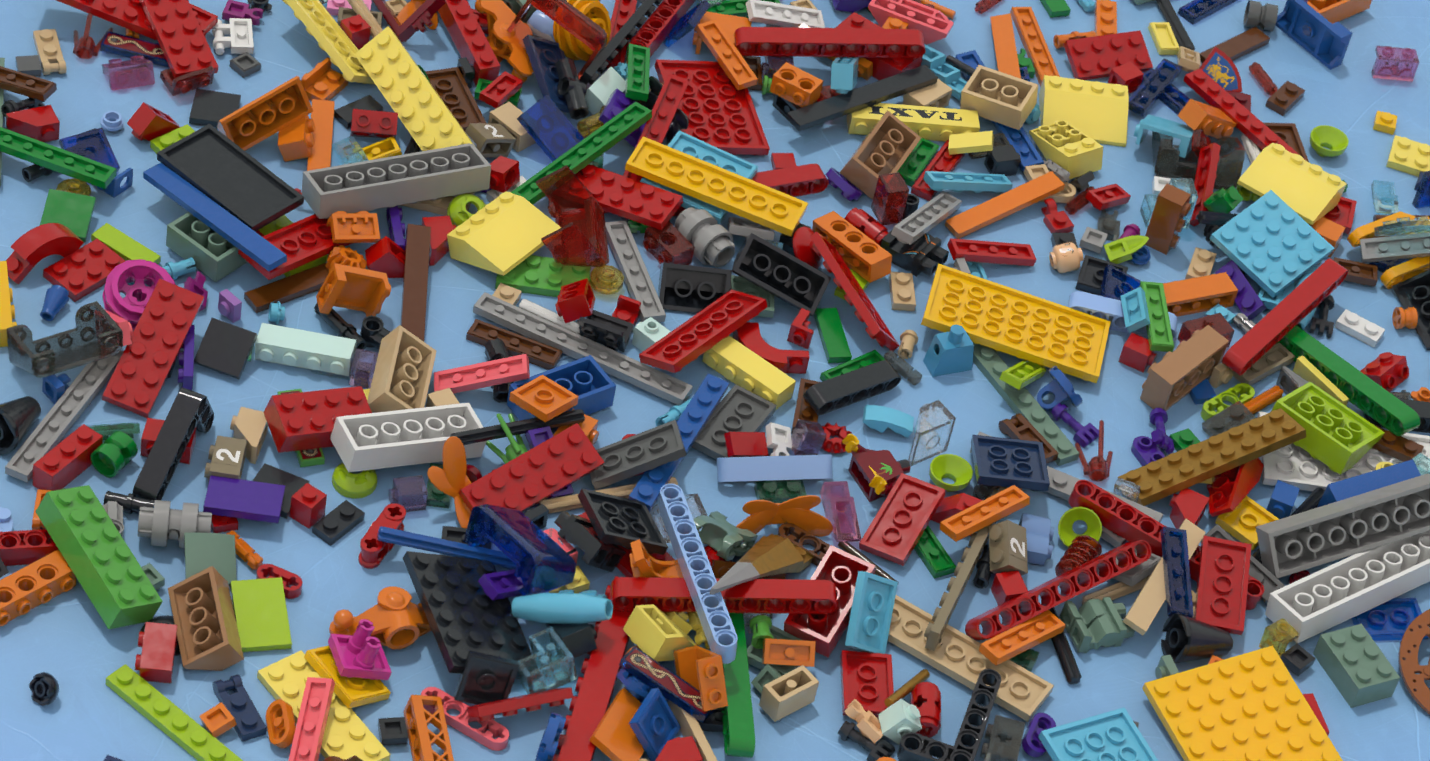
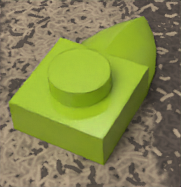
(1121, 249)

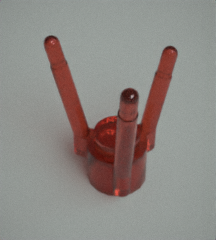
(85, 46)
(1097, 467)

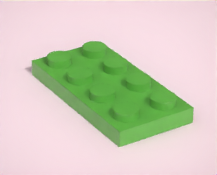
(542, 276)

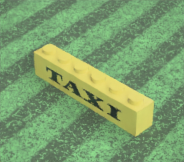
(927, 122)

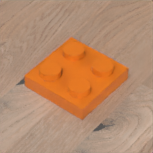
(543, 398)

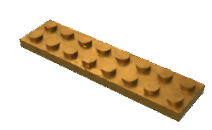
(1214, 456)

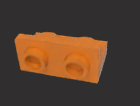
(323, 82)
(354, 227)

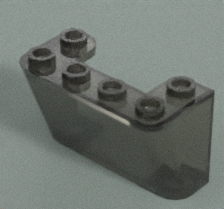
(91, 340)

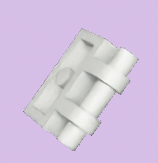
(240, 36)

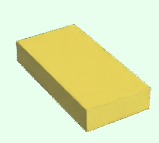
(1163, 38)
(971, 142)

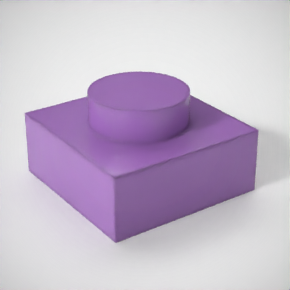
(229, 305)

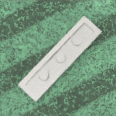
(783, 14)

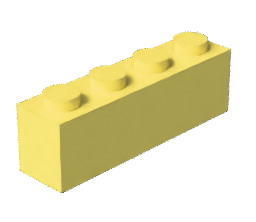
(749, 371)

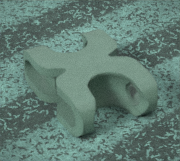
(724, 536)

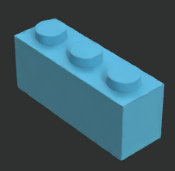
(844, 74)

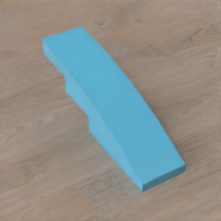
(946, 73)

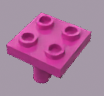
(360, 654)

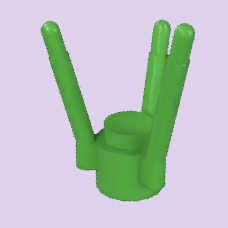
(515, 448)

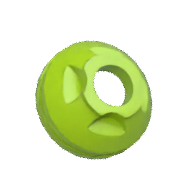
(1328, 137)
(457, 208)
(950, 467)
(352, 484)
(1093, 522)

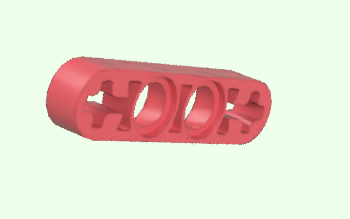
(462, 720)

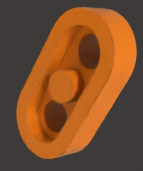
(280, 723)

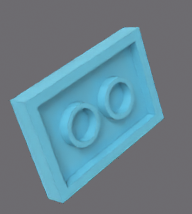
(871, 613)

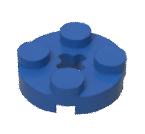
(550, 737)

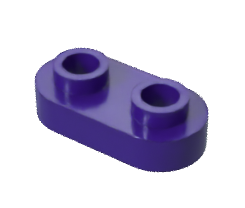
(848, 189)
(1145, 450)
(1031, 741)

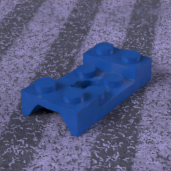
(1325, 42)

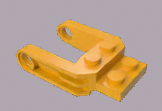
(1401, 271)

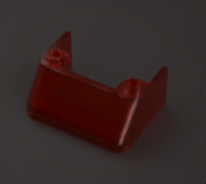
(572, 21)
(581, 219)

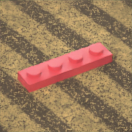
(483, 374)
(312, 719)

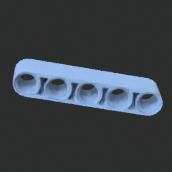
(1110, 310)
(774, 468)

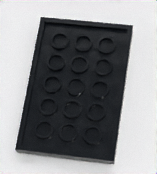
(461, 611)

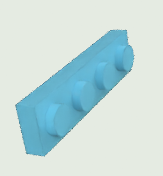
(967, 181)

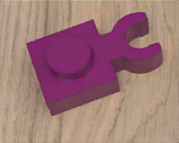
(241, 10)

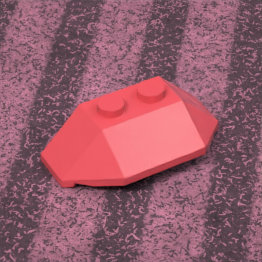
(921, 17)

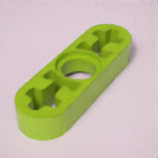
(1209, 407)

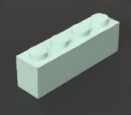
(305, 349)

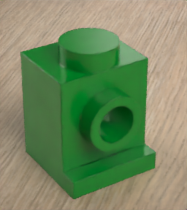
(1223, 200)

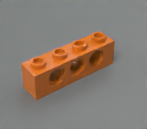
(855, 247)
(34, 586)

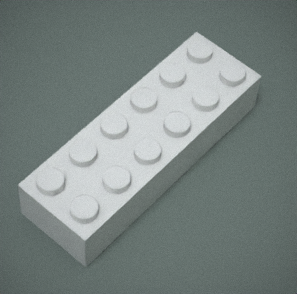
(402, 436)

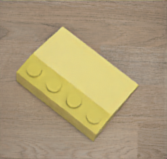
(1090, 106)
(1295, 181)
(500, 234)

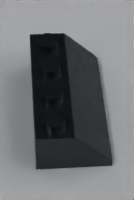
(780, 273)

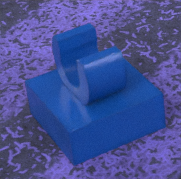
(55, 386)

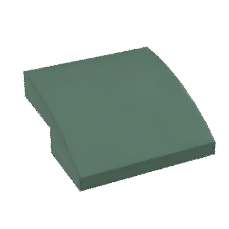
(209, 550)

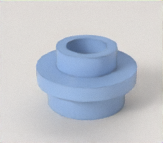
(112, 121)

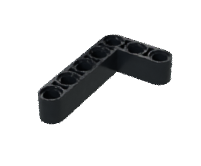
(186, 413)
(968, 735)

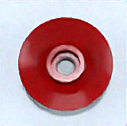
(803, 247)

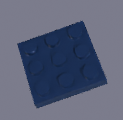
(1010, 463)

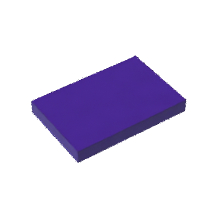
(244, 499)

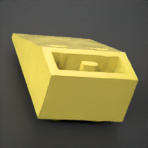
(1068, 147)
(655, 633)

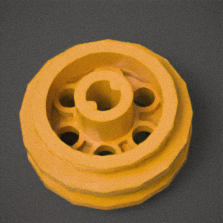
(573, 47)

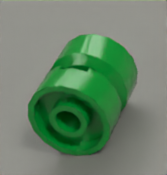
(114, 454)

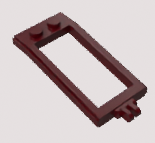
(414, 22)

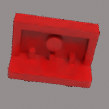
(1387, 370)

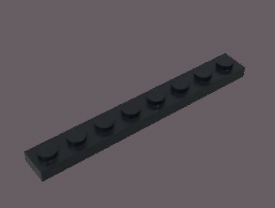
(619, 41)

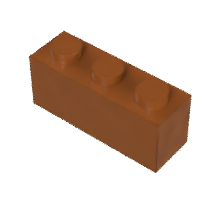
(1168, 218)

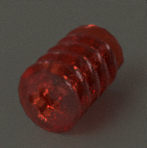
(1079, 552)

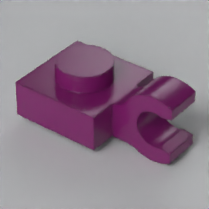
(196, 286)

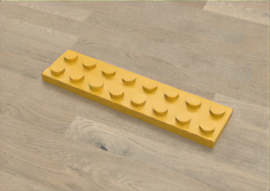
(716, 186)

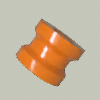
(1405, 318)

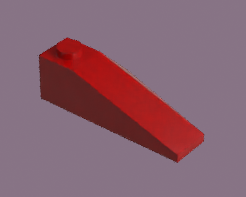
(1233, 486)

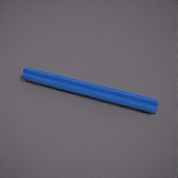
(443, 546)

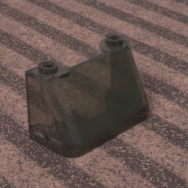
(1170, 165)

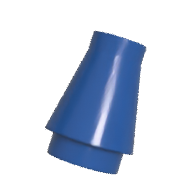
(54, 301)

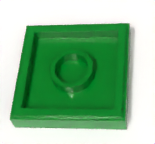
(69, 210)

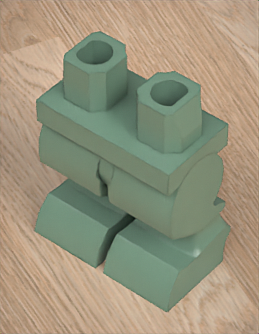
(1096, 624)

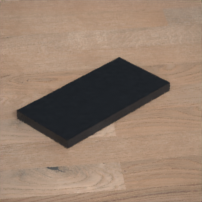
(230, 177)

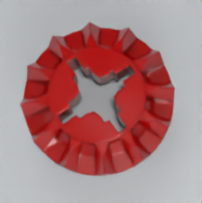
(834, 444)

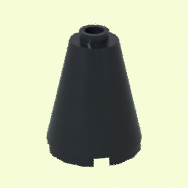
(16, 420)
(1193, 639)

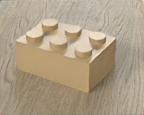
(999, 97)

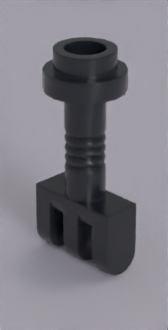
(11, 106)
(1321, 322)
(878, 750)

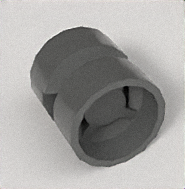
(1260, 15)

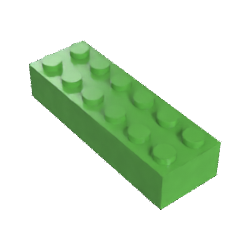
(98, 556)

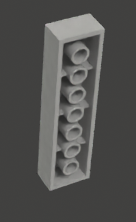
(396, 180)
(1345, 527)

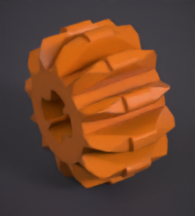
(345, 256)

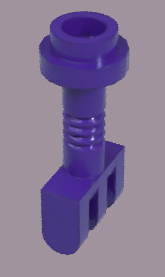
(1158, 418)
(1083, 434)

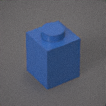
(1282, 499)

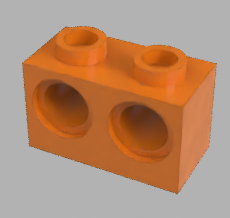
(796, 85)

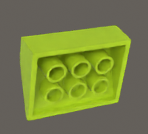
(1332, 429)

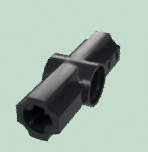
(572, 88)

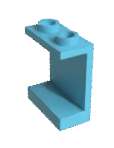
(1167, 128)

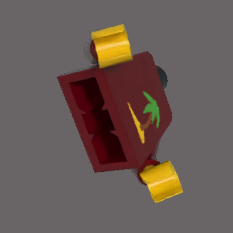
(872, 469)

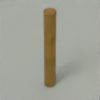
(907, 687)

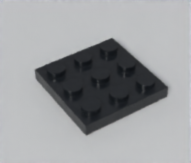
(622, 521)

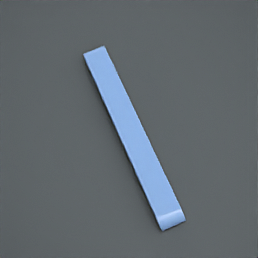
(697, 572)

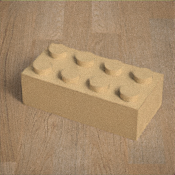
(401, 372)

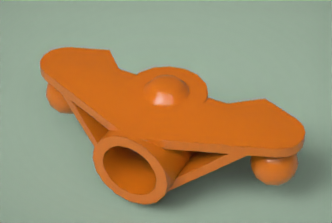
(506, 44)
(394, 619)

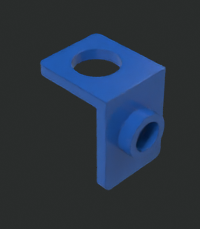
(114, 188)

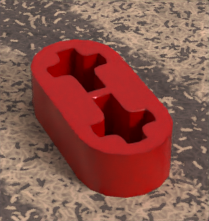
(287, 577)

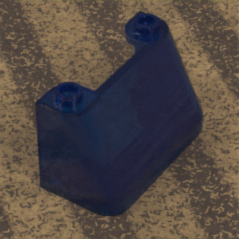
(537, 557)

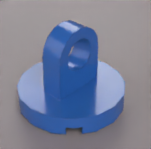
(1060, 388)

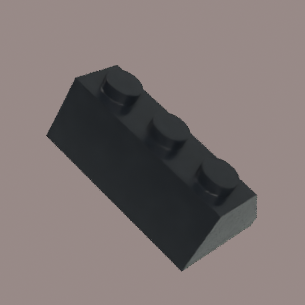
(691, 287)

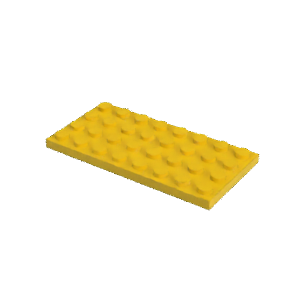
(1017, 323)

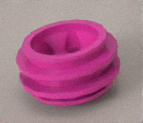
(130, 271)

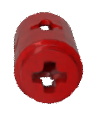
(867, 225)
(927, 699)

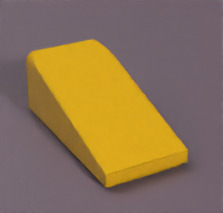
(382, 149)

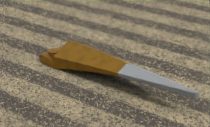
(767, 557)

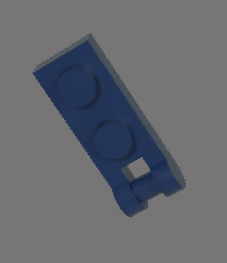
(241, 708)

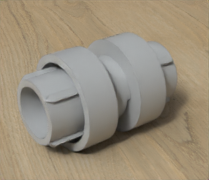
(711, 240)
(166, 523)

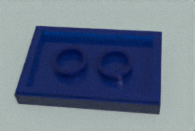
(550, 128)
(1389, 619)

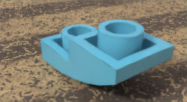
(882, 417)

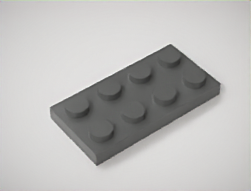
(735, 413)
(638, 454)

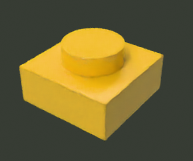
(1385, 122)

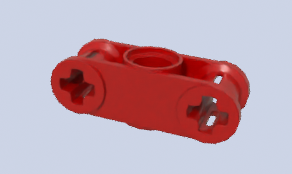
(374, 550)

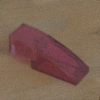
(840, 511)

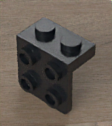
(606, 330)

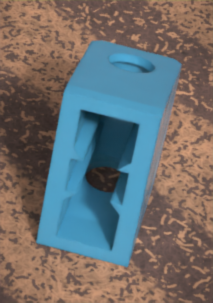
(950, 352)

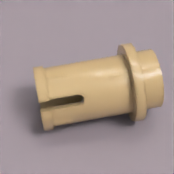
(908, 340)

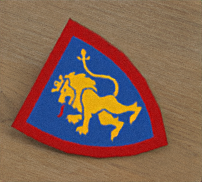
(1222, 70)

